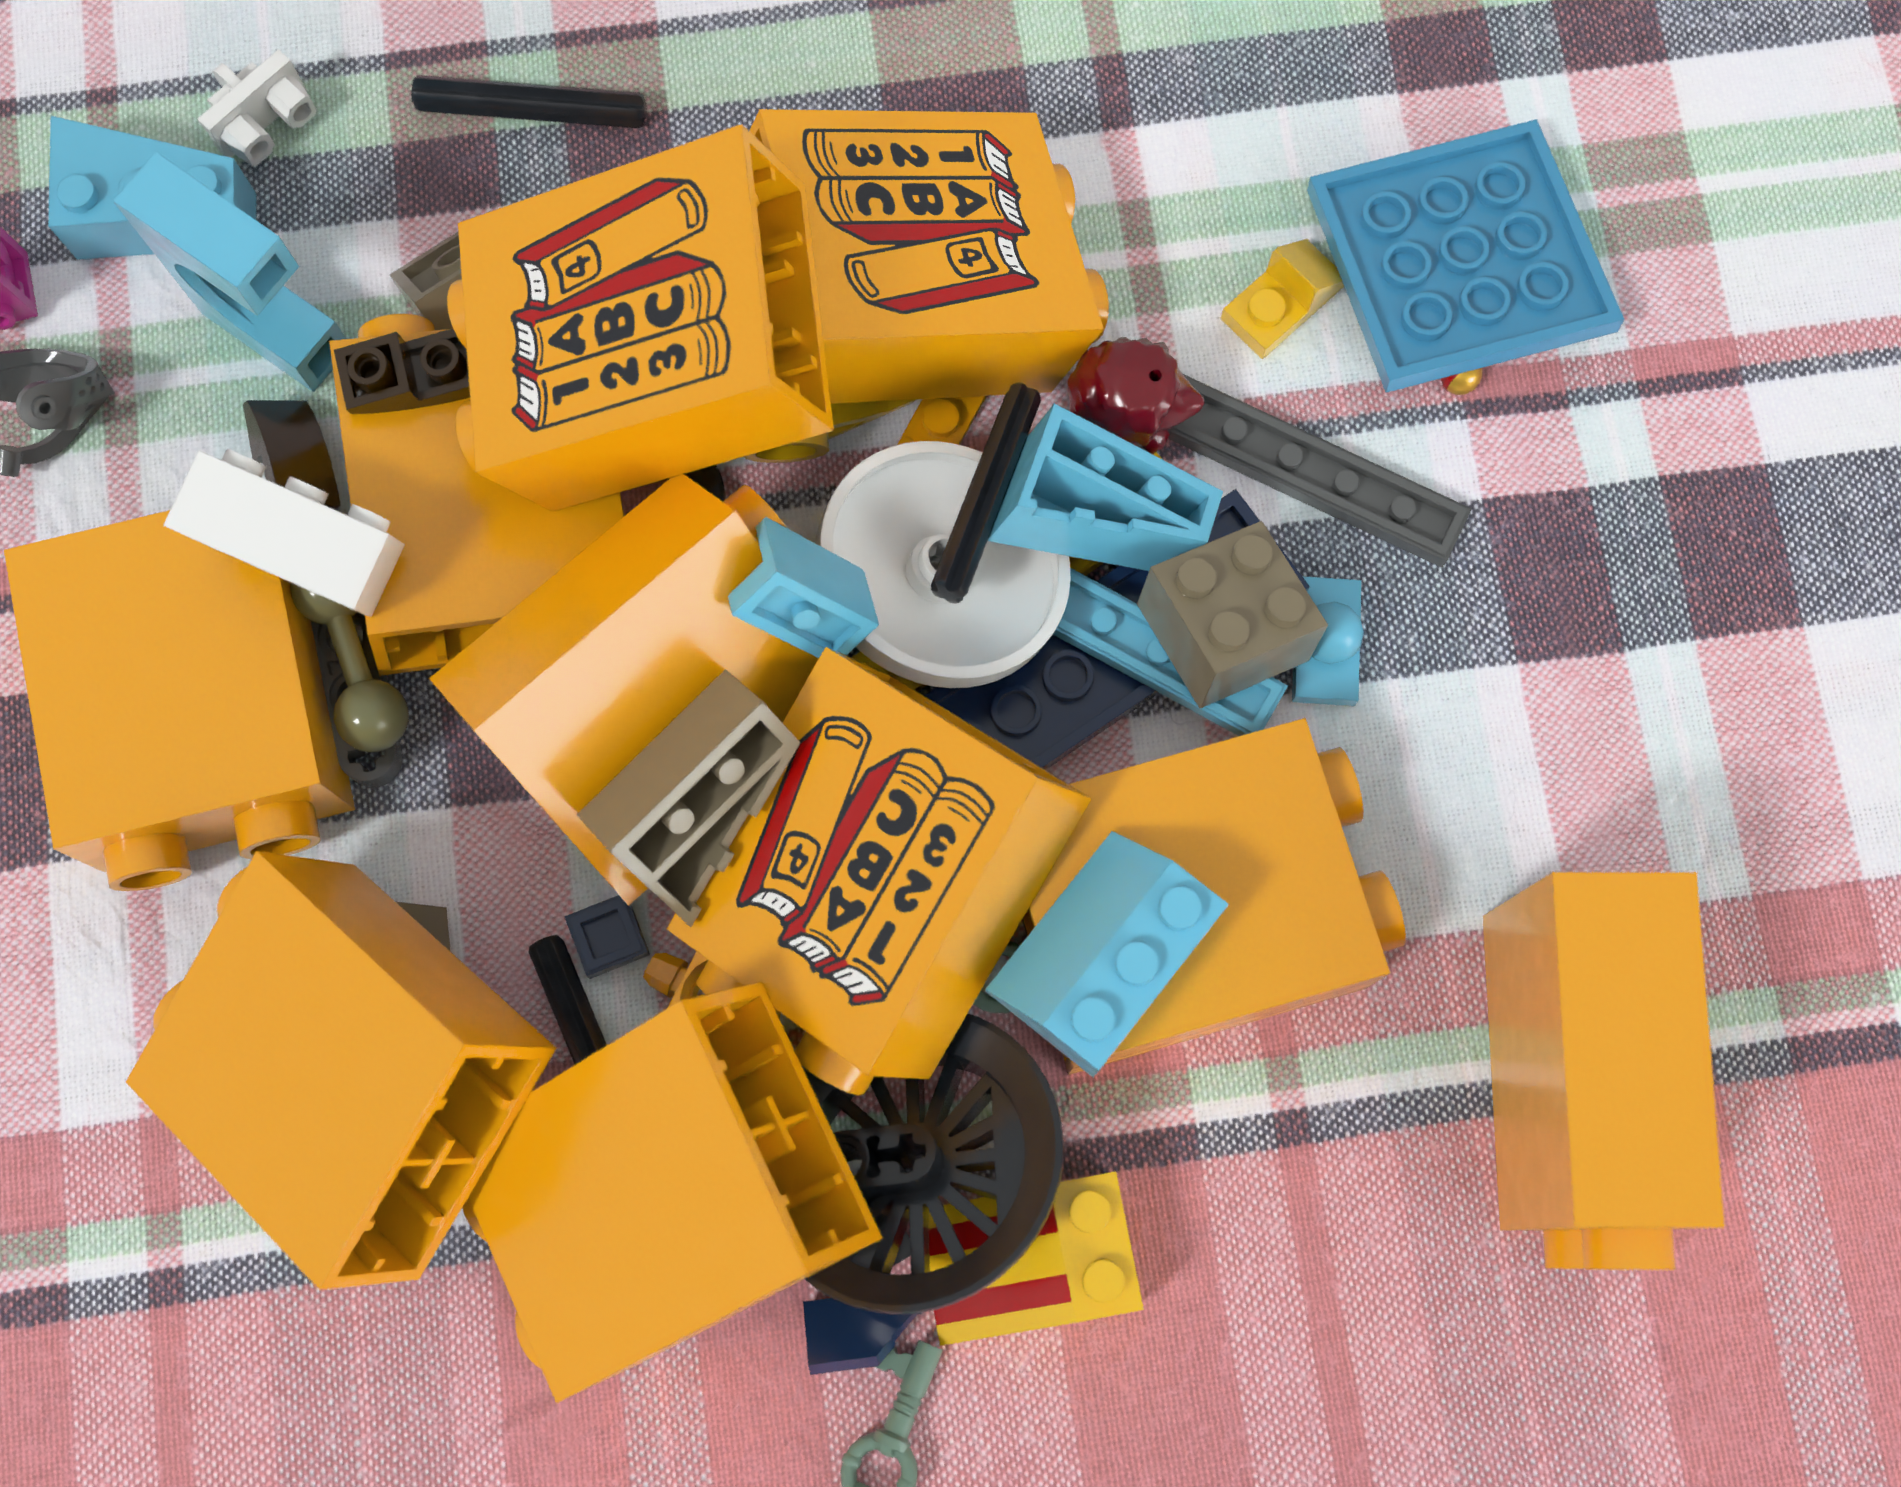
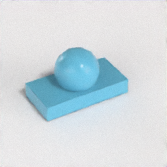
(1333, 669)

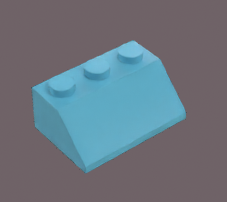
(1106, 950)

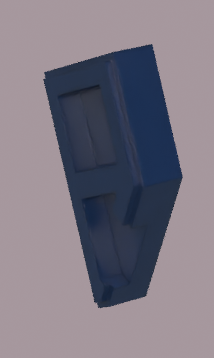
(848, 1336)

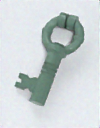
(893, 1438)

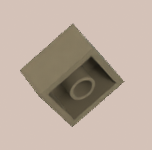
(1231, 614)

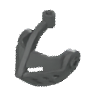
(50, 392)

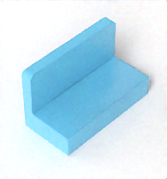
(805, 594)

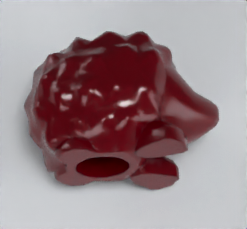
(1132, 391)

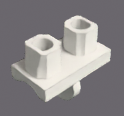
(252, 103)

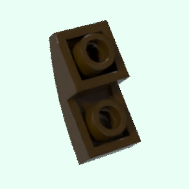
(403, 375)
(290, 445)

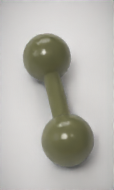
(369, 711)

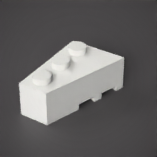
(286, 530)

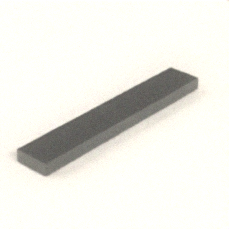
(1322, 475)

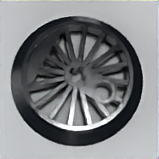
(1024, 1157)

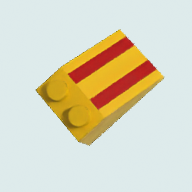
(1069, 1274)

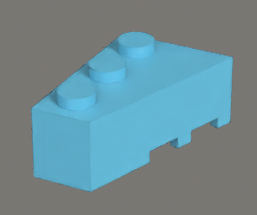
(90, 170)
(1101, 498)

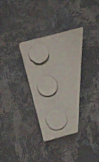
(691, 792)

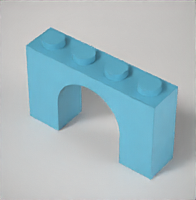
(229, 268)

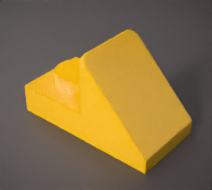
(1283, 297)

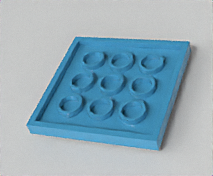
(1463, 255)

